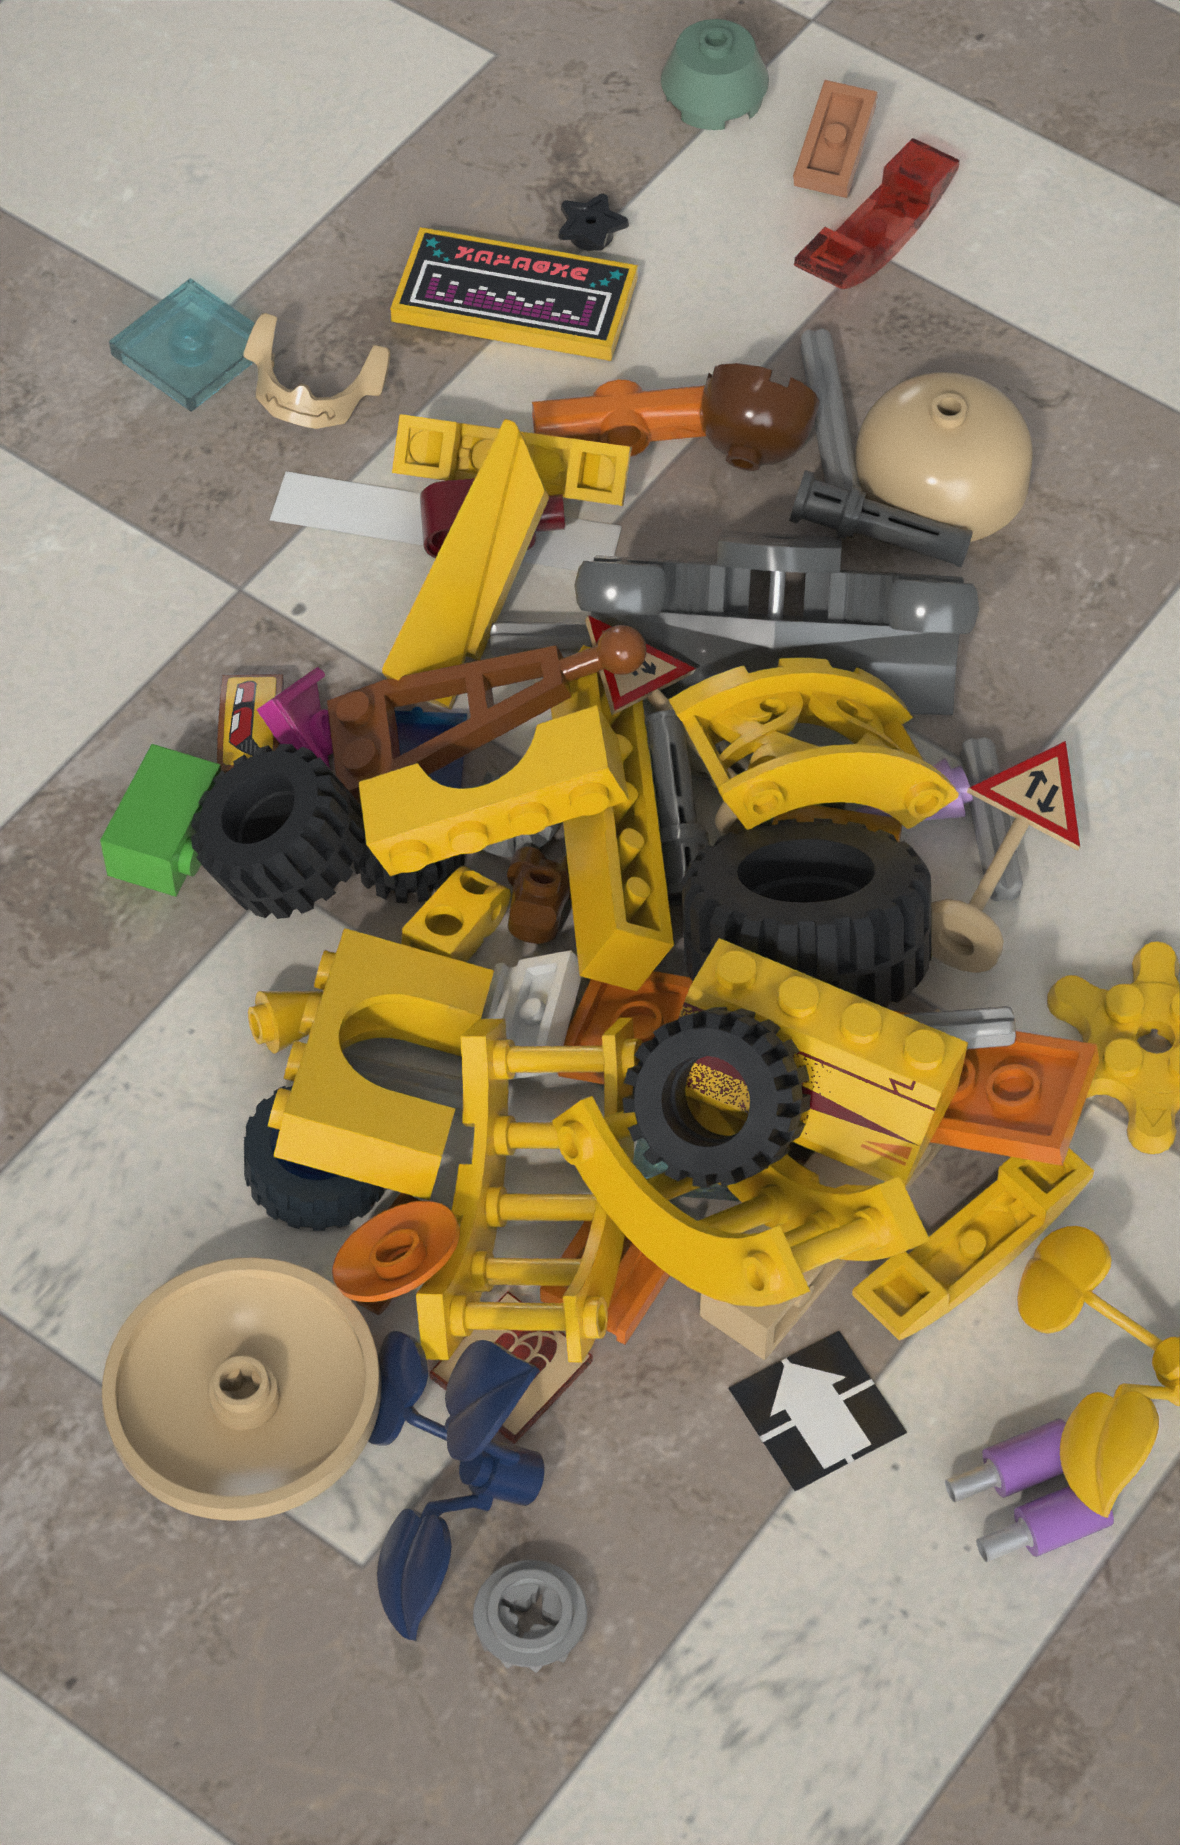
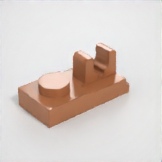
(835, 138)

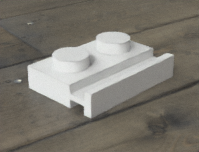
(535, 999)

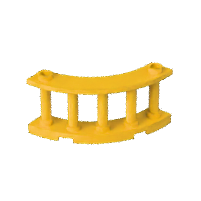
(710, 1255)
(450, 1299)

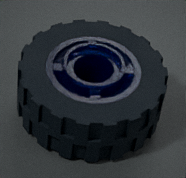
(296, 1191)

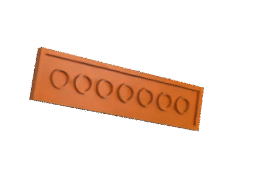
(1007, 1100)

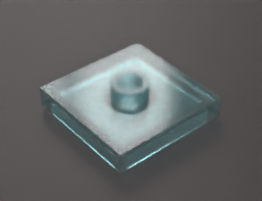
(186, 344)

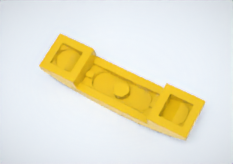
(565, 465)
(972, 1245)

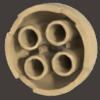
(947, 452)

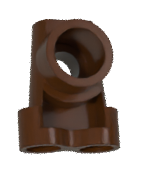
(538, 895)

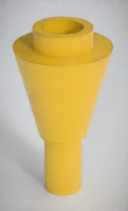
(278, 1017)

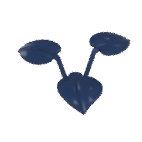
(479, 1400)

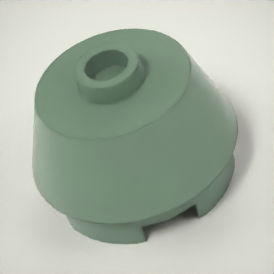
(714, 74)

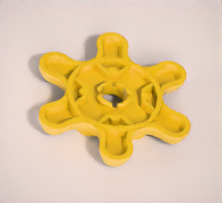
(1115, 1021)

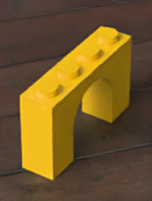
(336, 1115)

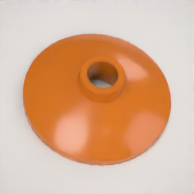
(396, 1251)

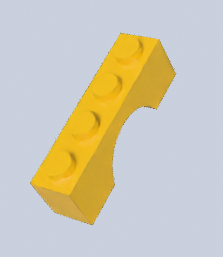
(564, 775)

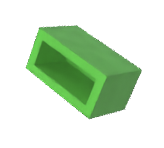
(152, 825)

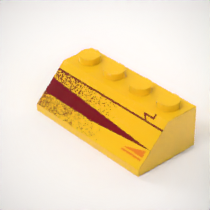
(872, 1072)

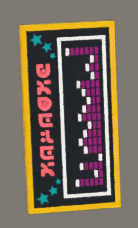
(514, 293)

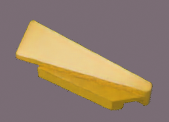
(474, 564)

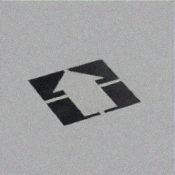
(817, 1411)

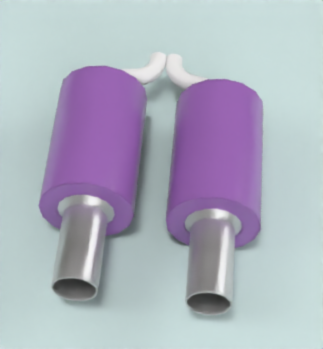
(1018, 1465)

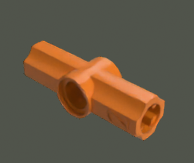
(623, 415)

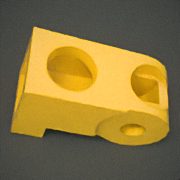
(458, 916)

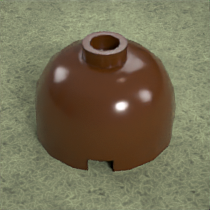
(754, 417)

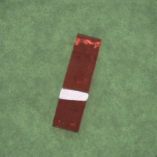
(884, 221)

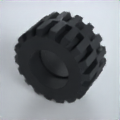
(278, 831)
(663, 1108)

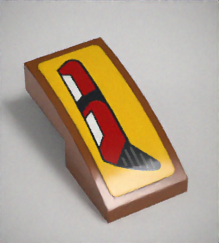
(239, 723)

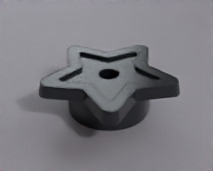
(590, 236)

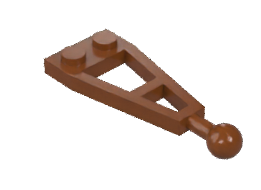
(365, 719)

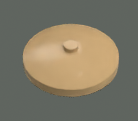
(241, 1389)

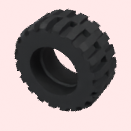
(816, 900)

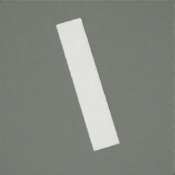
(397, 517)

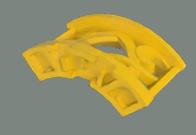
(787, 773)

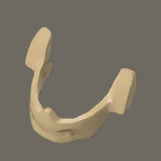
(299, 404)

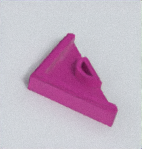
(297, 716)

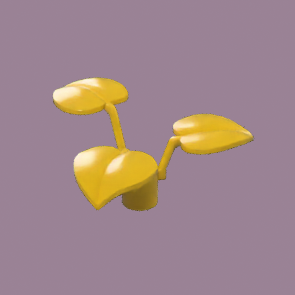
(1104, 1435)

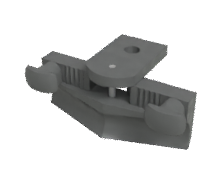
(877, 621)

